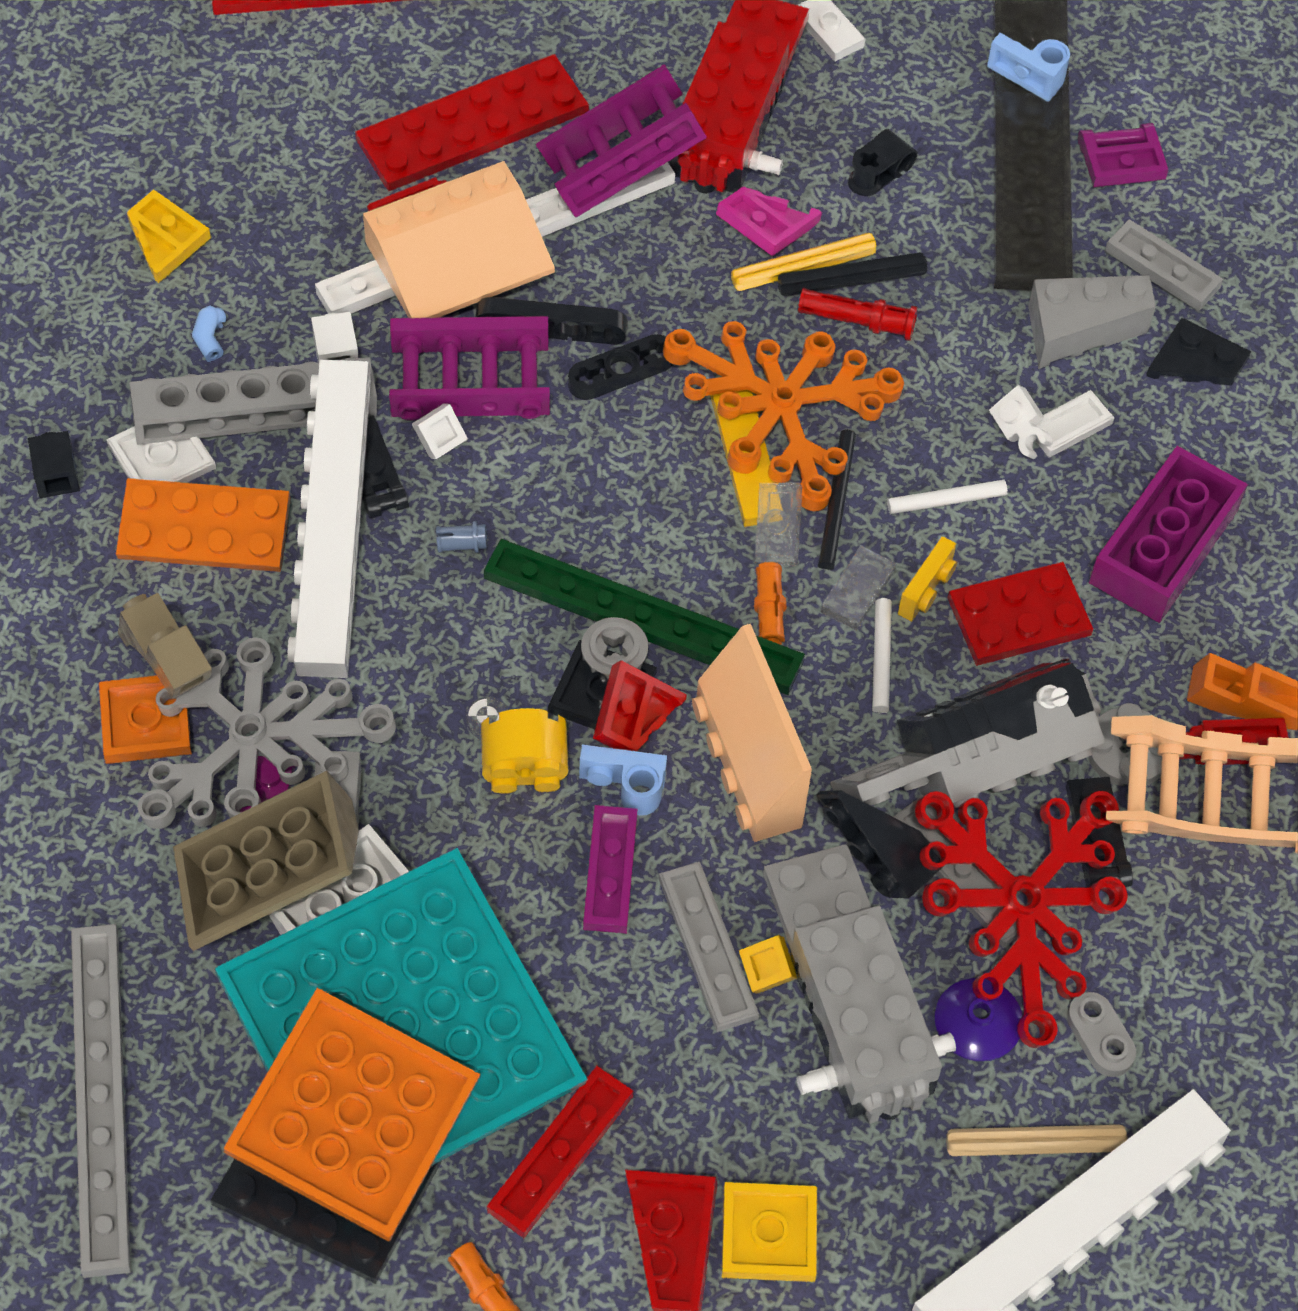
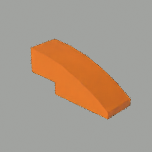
(1243, 691)

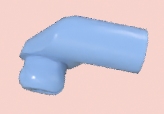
(203, 333)

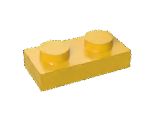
(936, 568)

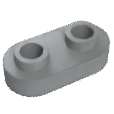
(1099, 1032)

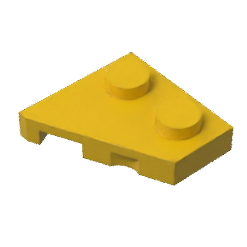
(165, 233)

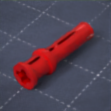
(876, 315)

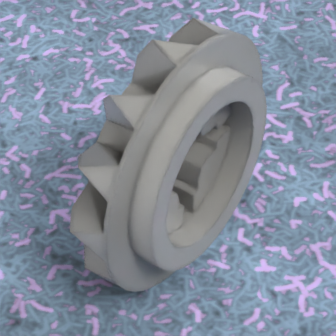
(613, 632)

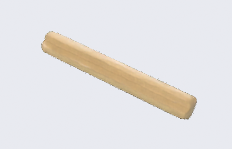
(1035, 1140)

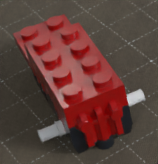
(738, 92)

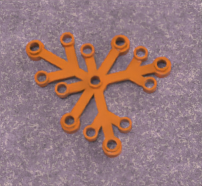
(768, 397)

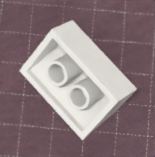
(372, 868)

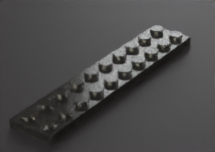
(1031, 158)

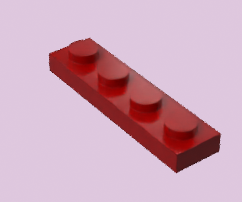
(559, 1152)

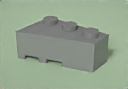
(1088, 313)

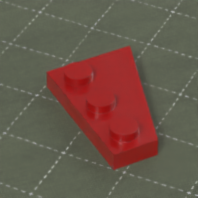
(674, 1235)

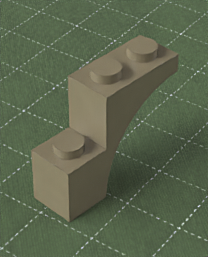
(164, 645)

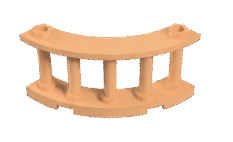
(1214, 749)

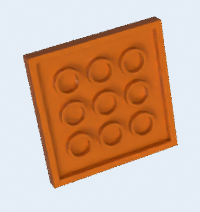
(352, 1114)

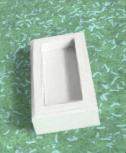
(1074, 422)

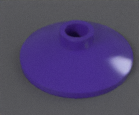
(976, 1037)

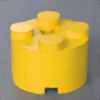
(524, 750)

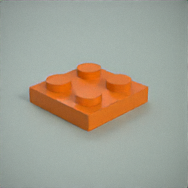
(135, 726)

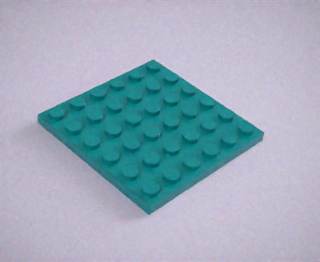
(431, 966)

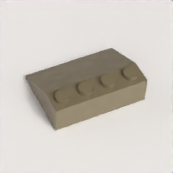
(265, 858)

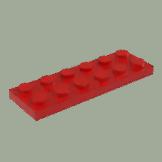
(471, 122)

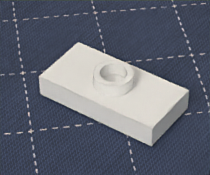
(832, 29)

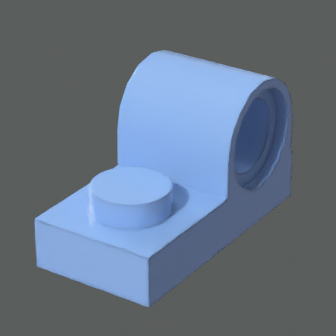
(1037, 70)
(631, 769)

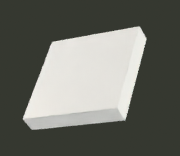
(161, 460)

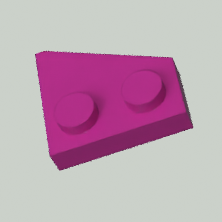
(766, 219)

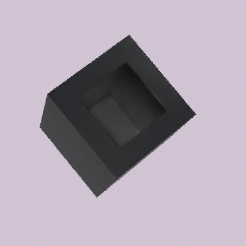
(53, 464)

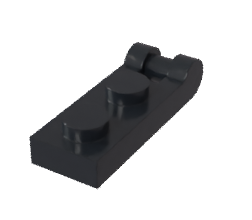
(380, 475)
(1121, 867)

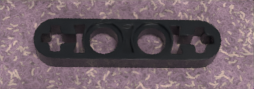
(593, 326)

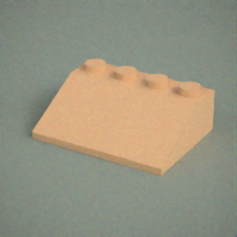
(457, 243)
(753, 739)

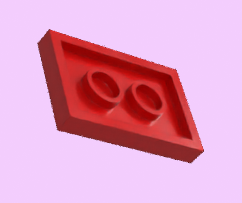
(1020, 613)

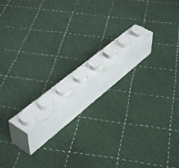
(332, 519)
(1085, 1212)

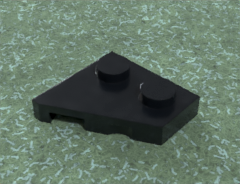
(1199, 356)

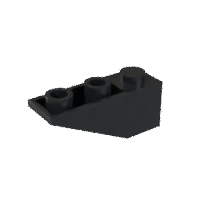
(881, 842)

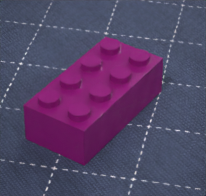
(1167, 534)

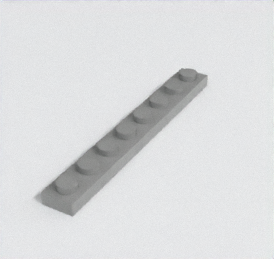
(100, 1102)

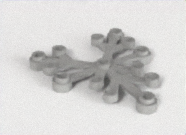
(301, 730)

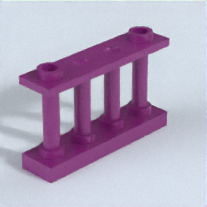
(630, 159)
(470, 334)

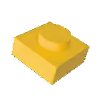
(768, 964)

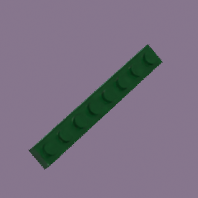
(603, 598)

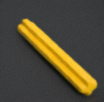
(812, 258)

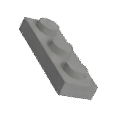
(1164, 264)

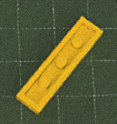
(745, 485)

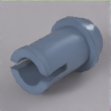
(462, 537)

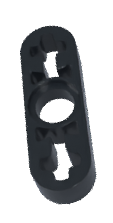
(627, 353)

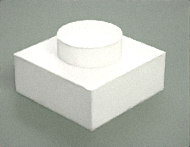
(439, 431)

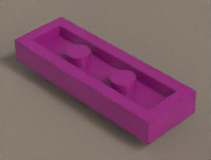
(610, 869)

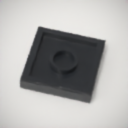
(582, 692)

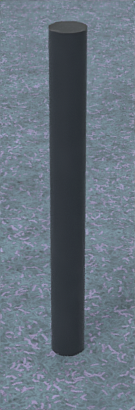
(836, 504)

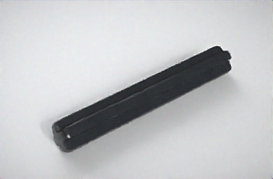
(853, 274)

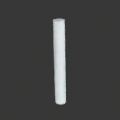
(947, 496)
(882, 651)

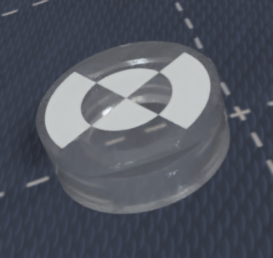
(480, 710)

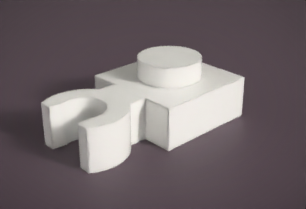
(1018, 419)

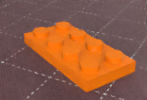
(203, 525)

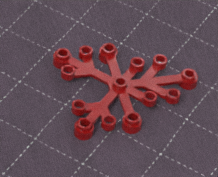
(1027, 950)

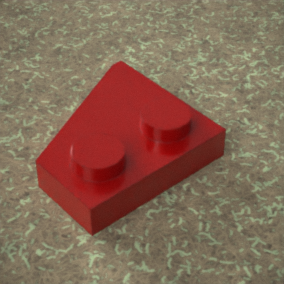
(633, 707)

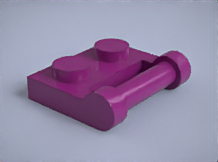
(1123, 163)

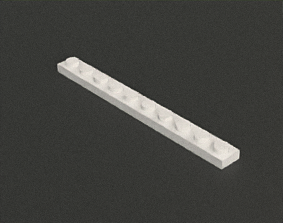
(368, 285)

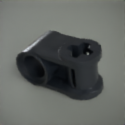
(880, 163)

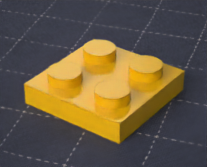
(769, 1232)

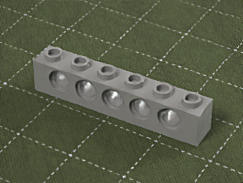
(235, 409)

